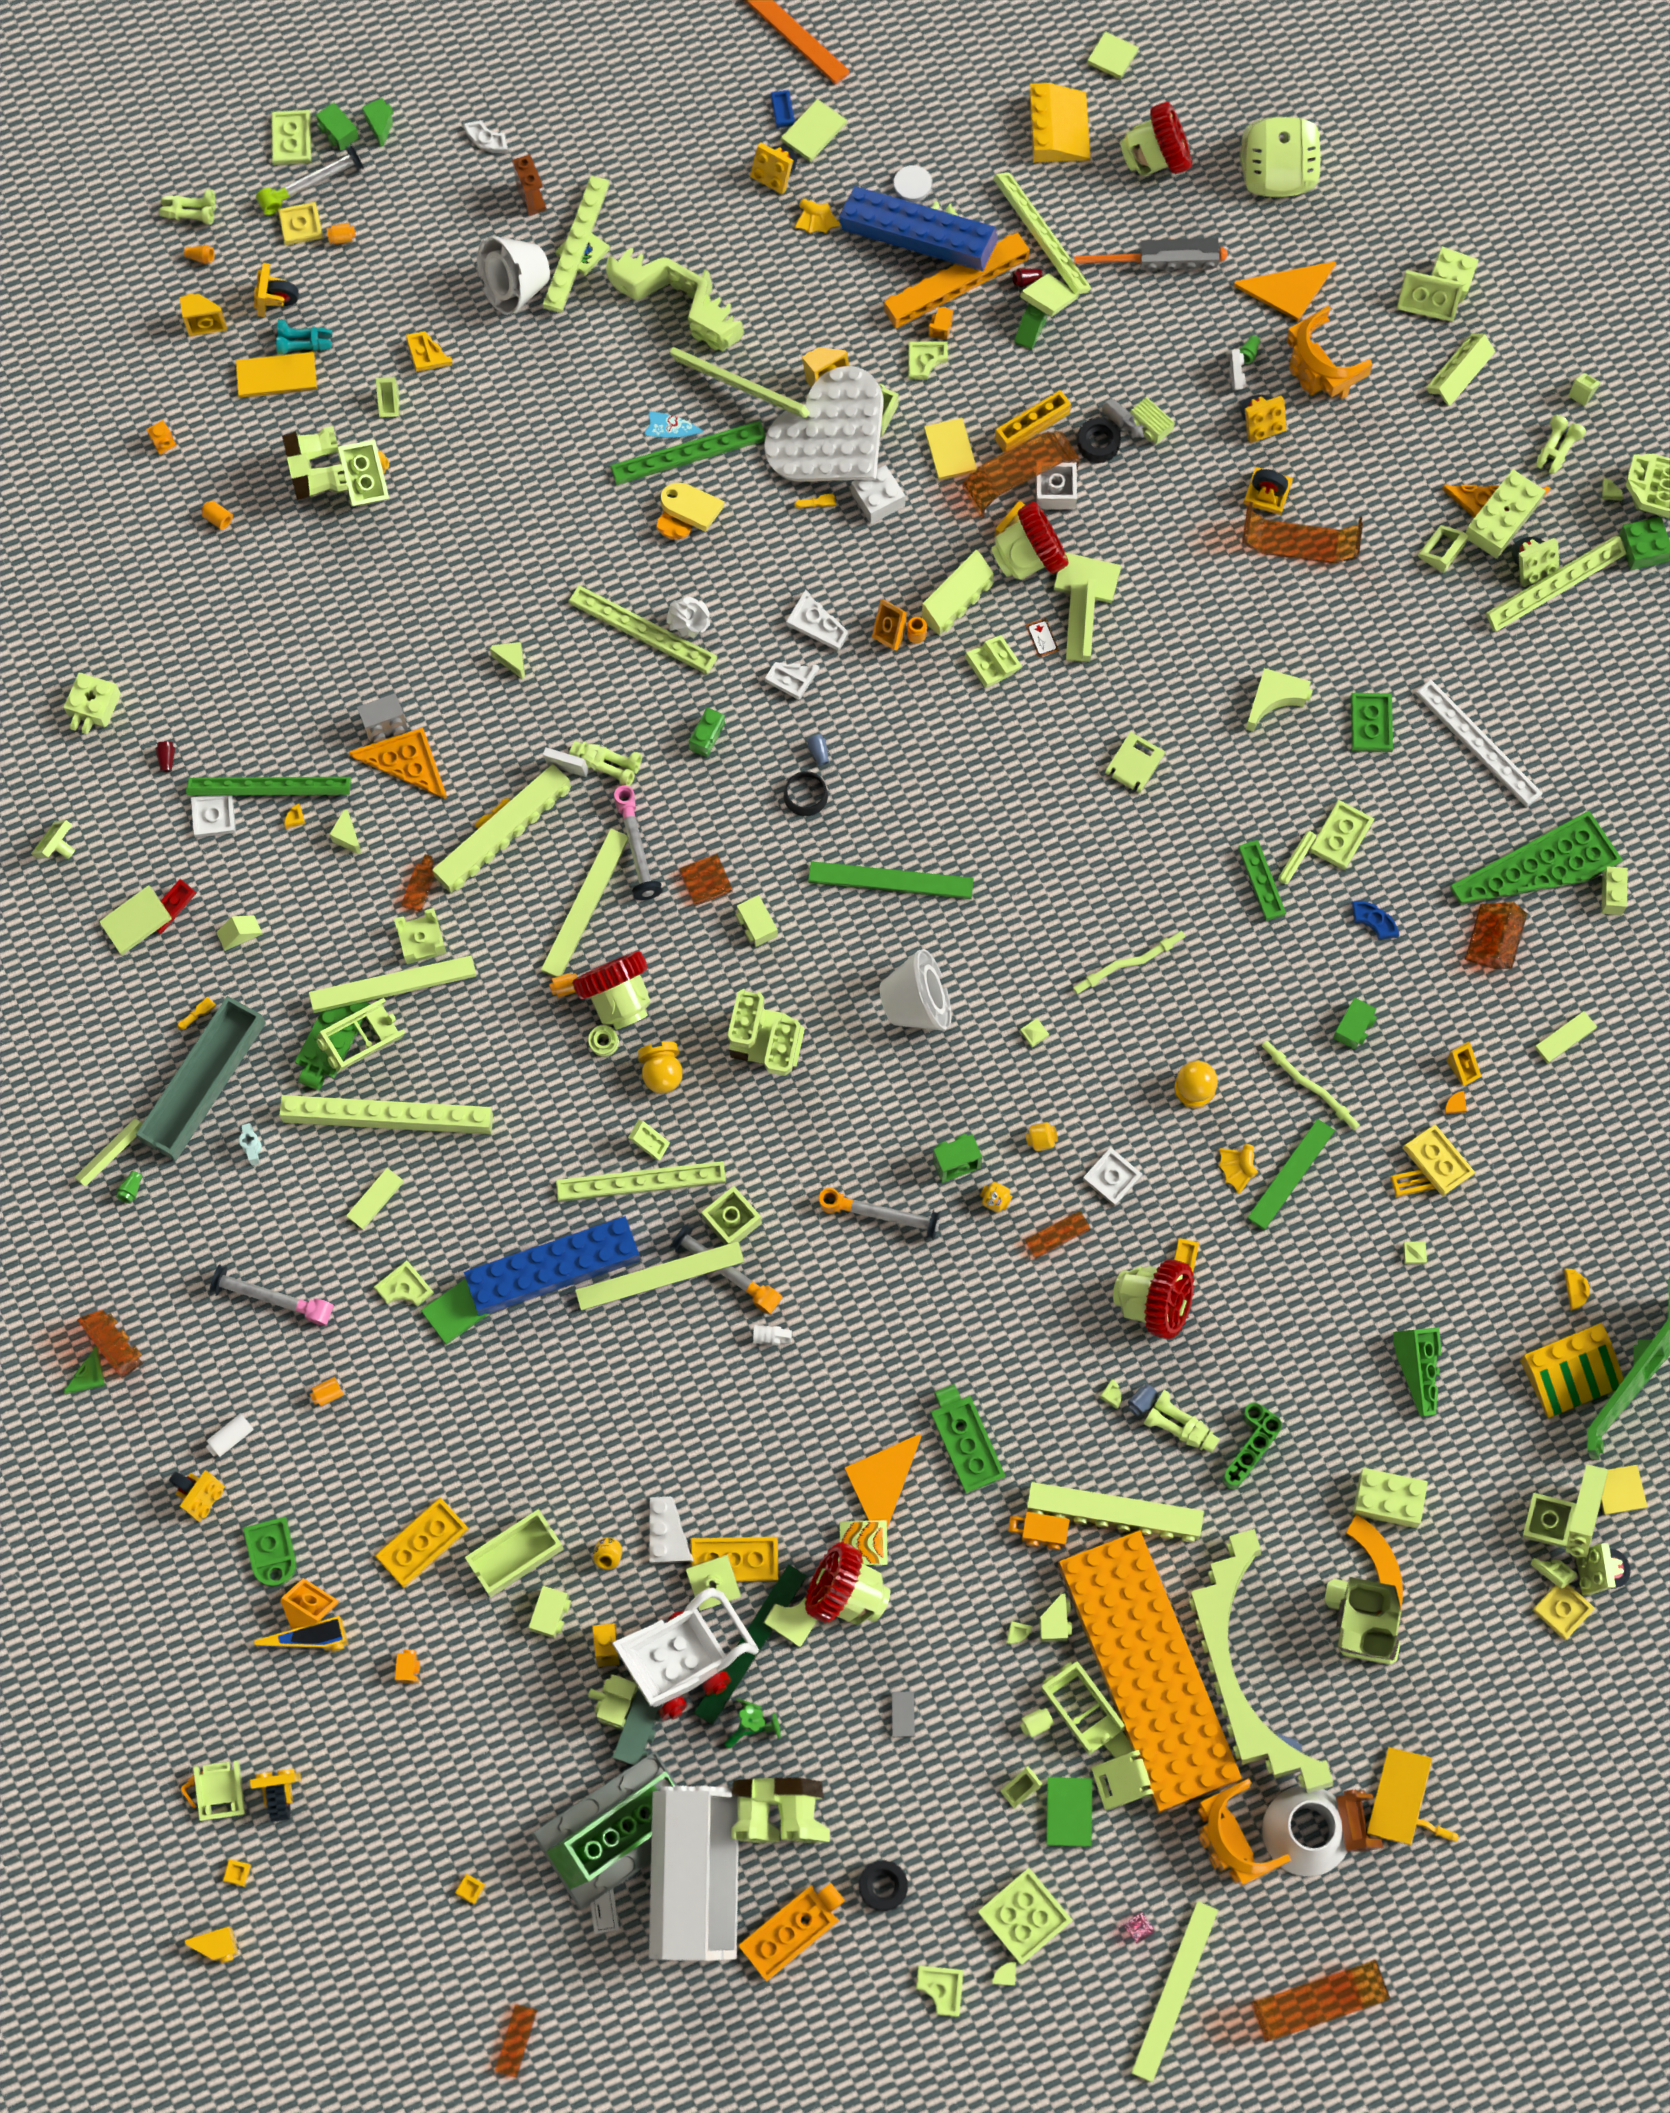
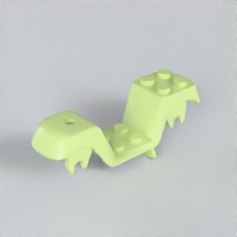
(704, 318)

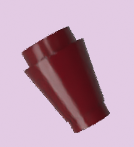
(1024, 277)
(165, 755)

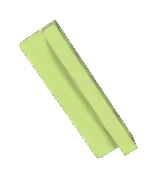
(1461, 368)
(1081, 621)

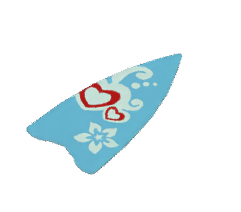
(670, 426)

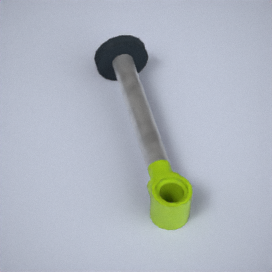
(271, 200)

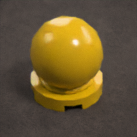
(661, 1069)
(1196, 1084)

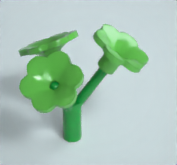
(752, 1719)

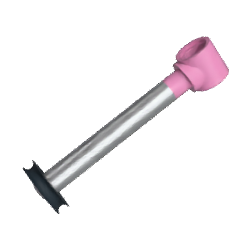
(646, 888)
(315, 1310)

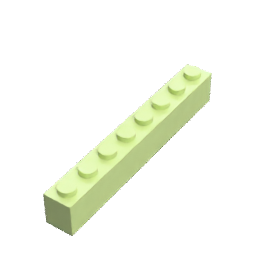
(502, 828)
(1116, 1511)

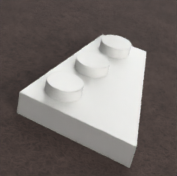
(816, 623)
(666, 1534)

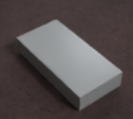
(903, 1714)

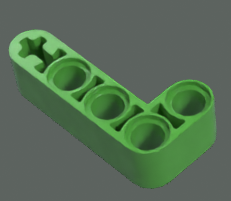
(1249, 1450)

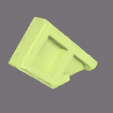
(1555, 1571)

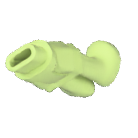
(595, 758)
(1193, 1433)

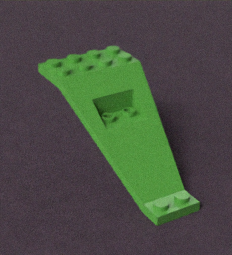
(1648, 1358)

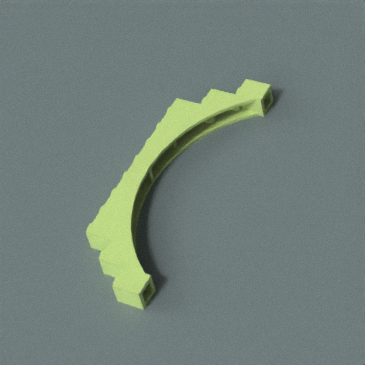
(1251, 1735)

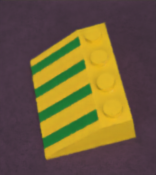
(1573, 1370)

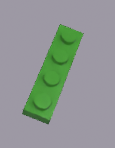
(1261, 880)

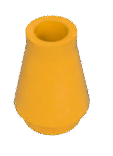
(203, 253)

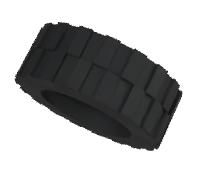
(1099, 454)
(883, 1868)

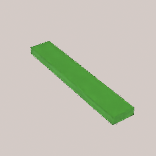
(1291, 1174)

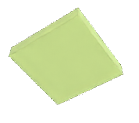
(1112, 55)

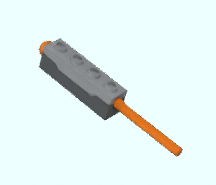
(1168, 255)

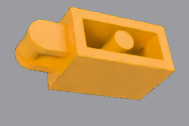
(1041, 1530)

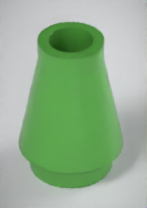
(1250, 349)
(128, 1189)

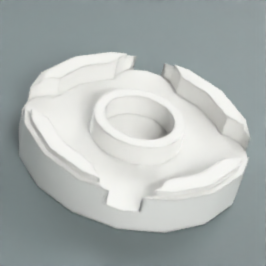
(912, 183)

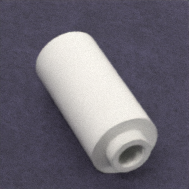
(229, 1435)

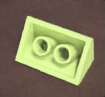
(363, 473)

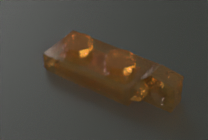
(419, 885)

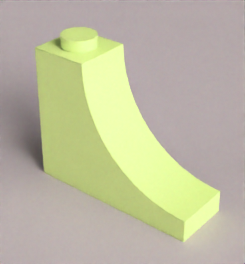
(1275, 692)

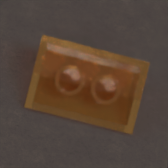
(1496, 935)
(111, 1342)

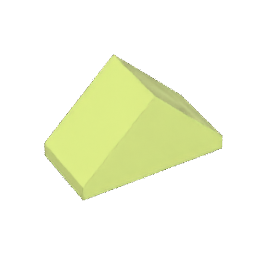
(1584, 388)
(387, 396)
(510, 656)
(344, 833)
(238, 930)
(1021, 1787)

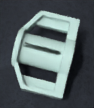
(250, 1144)

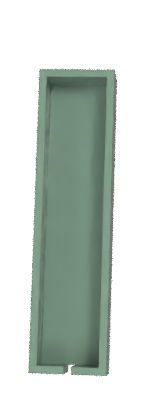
(201, 1078)

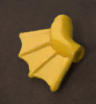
(816, 217)
(1238, 1166)

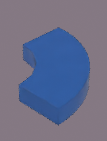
(1375, 918)

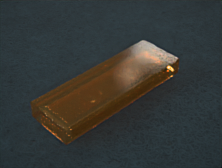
(1057, 1234)
(516, 2040)

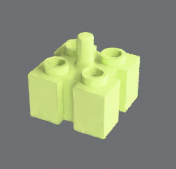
(615, 1702)

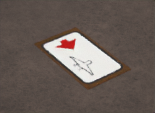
(1042, 637)

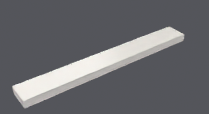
(1478, 743)

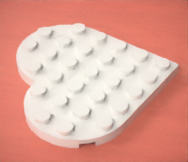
(837, 436)

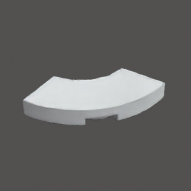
(486, 139)

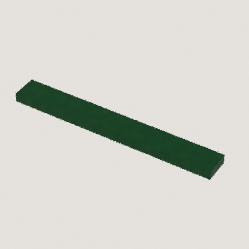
(781, 1594)

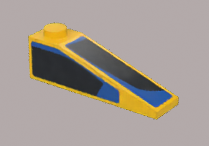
(324, 1636)

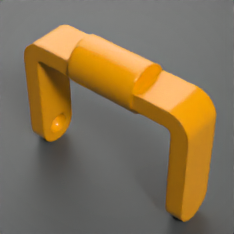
(191, 1782)

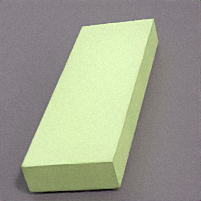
(1565, 1037)
(375, 1198)

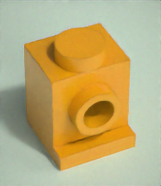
(941, 323)
(161, 437)
(407, 1667)

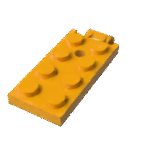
(785, 1936)

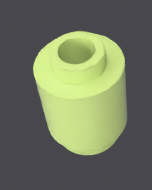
(1036, 1722)

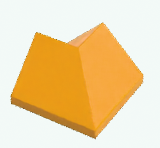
(889, 625)
(306, 1604)

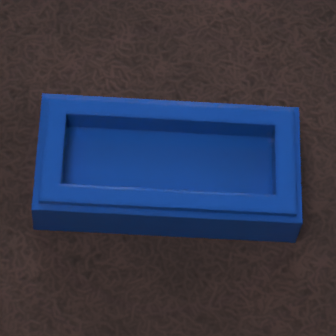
(782, 108)

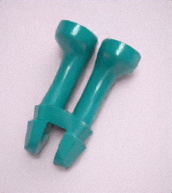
(318, 336)

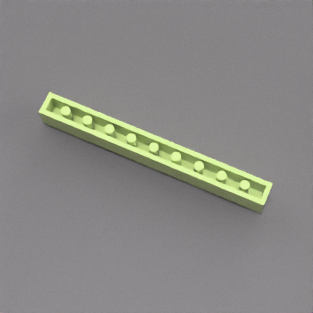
(386, 1114)

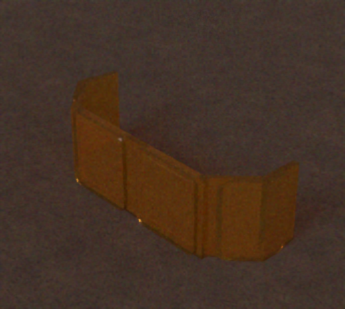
(1017, 467)
(1301, 540)
(1320, 2001)

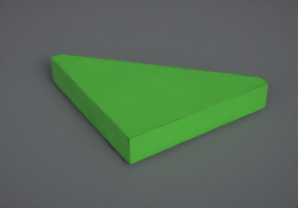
(88, 1375)

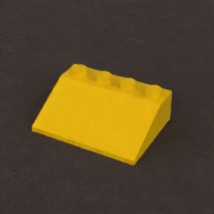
(1058, 123)

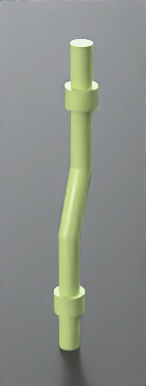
(1165, 945)
(1341, 1111)

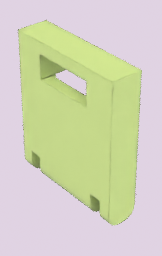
(1134, 765)
(1124, 1778)
(218, 1786)

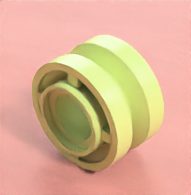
(596, 1034)

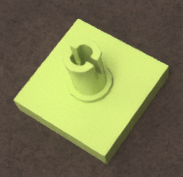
(53, 840)
(716, 1575)

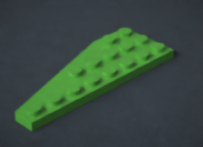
(1557, 859)

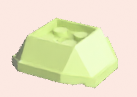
(1650, 484)

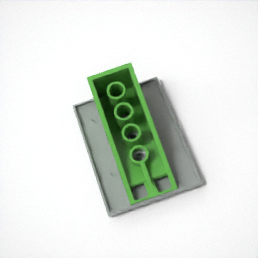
(606, 1832)

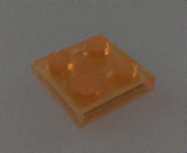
(706, 880)

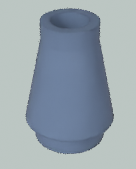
(818, 749)

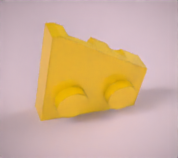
(426, 353)

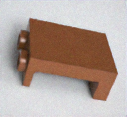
(528, 184)
(1354, 1822)

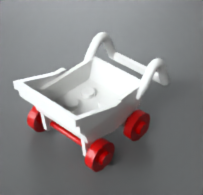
(680, 1656)

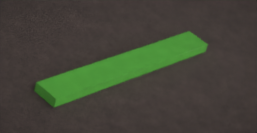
(688, 452)
(269, 786)
(891, 880)

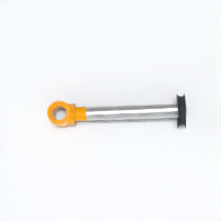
(841, 1203)
(764, 1297)

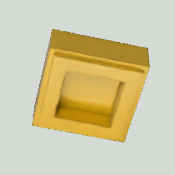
(236, 1872)
(470, 1889)

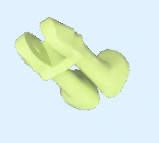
(173, 207)
(1559, 425)

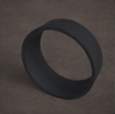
(805, 811)

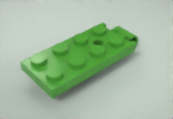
(313, 1058)
(969, 1448)

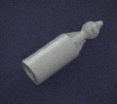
(1122, 418)

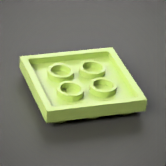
(1025, 1916)

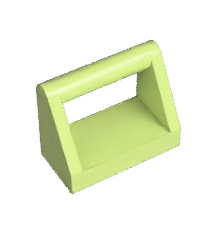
(1442, 563)

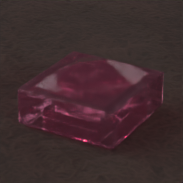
(1139, 1928)

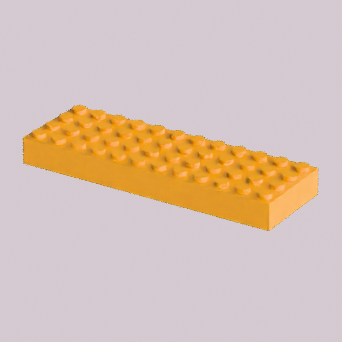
(1149, 1671)

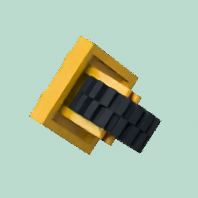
(277, 1792)

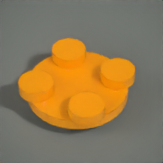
(673, 527)

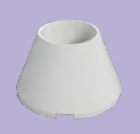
(511, 272)
(915, 995)
(1280, 1840)

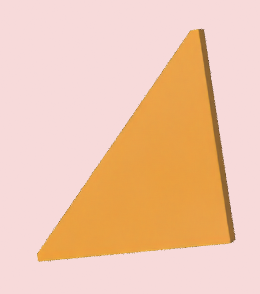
(1288, 290)
(1474, 497)
(405, 758)
(882, 1477)

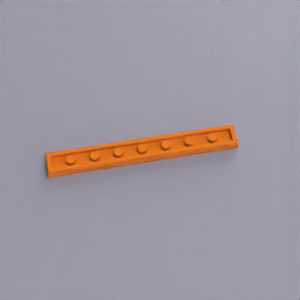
(800, 39)

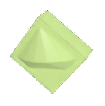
(1034, 1032)
(1415, 1252)

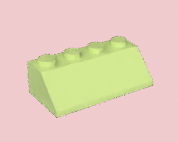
(957, 593)

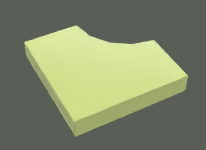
(924, 357)
(404, 1284)
(791, 1622)
(943, 1987)

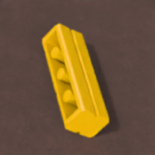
(1032, 421)

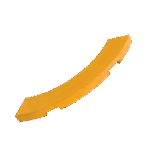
(1379, 1551)

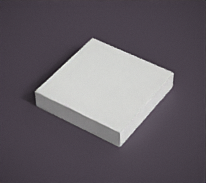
(566, 762)
(213, 815)
(1112, 1177)

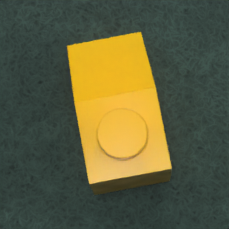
(217, 1945)

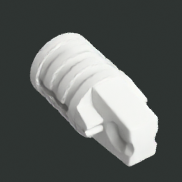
(771, 1335)

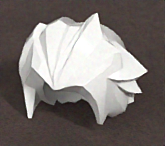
(688, 617)

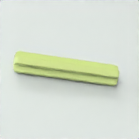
(1297, 857)

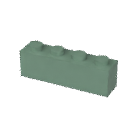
(637, 1731)

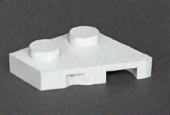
(1236, 375)
(791, 678)

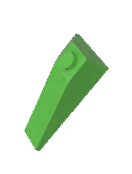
(1417, 1356)

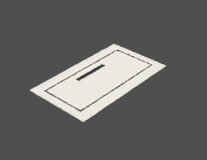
(604, 1913)

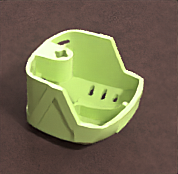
(1282, 161)

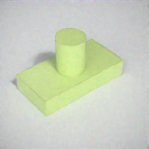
(649, 1140)

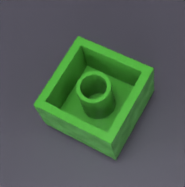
(1645, 543)
(957, 1157)

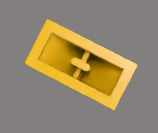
(1464, 1064)

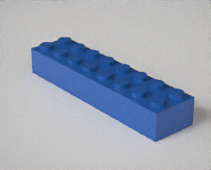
(918, 228)
(552, 1266)

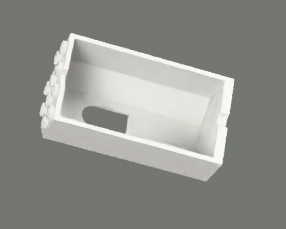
(693, 1874)

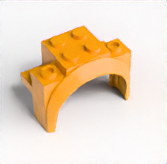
(1312, 364)
(1227, 1841)

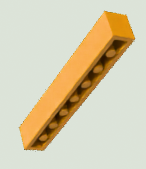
(954, 282)

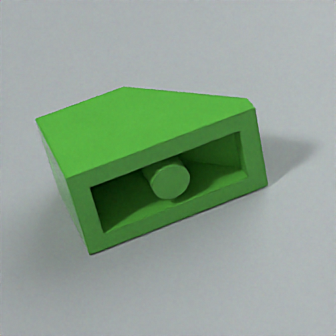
(379, 119)
(1030, 327)

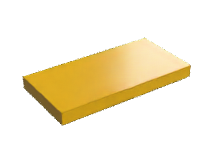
(276, 375)
(422, 1542)
(750, 1557)
(1399, 1796)

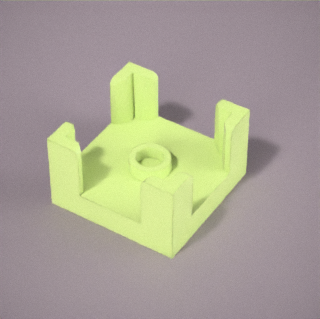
(420, 937)

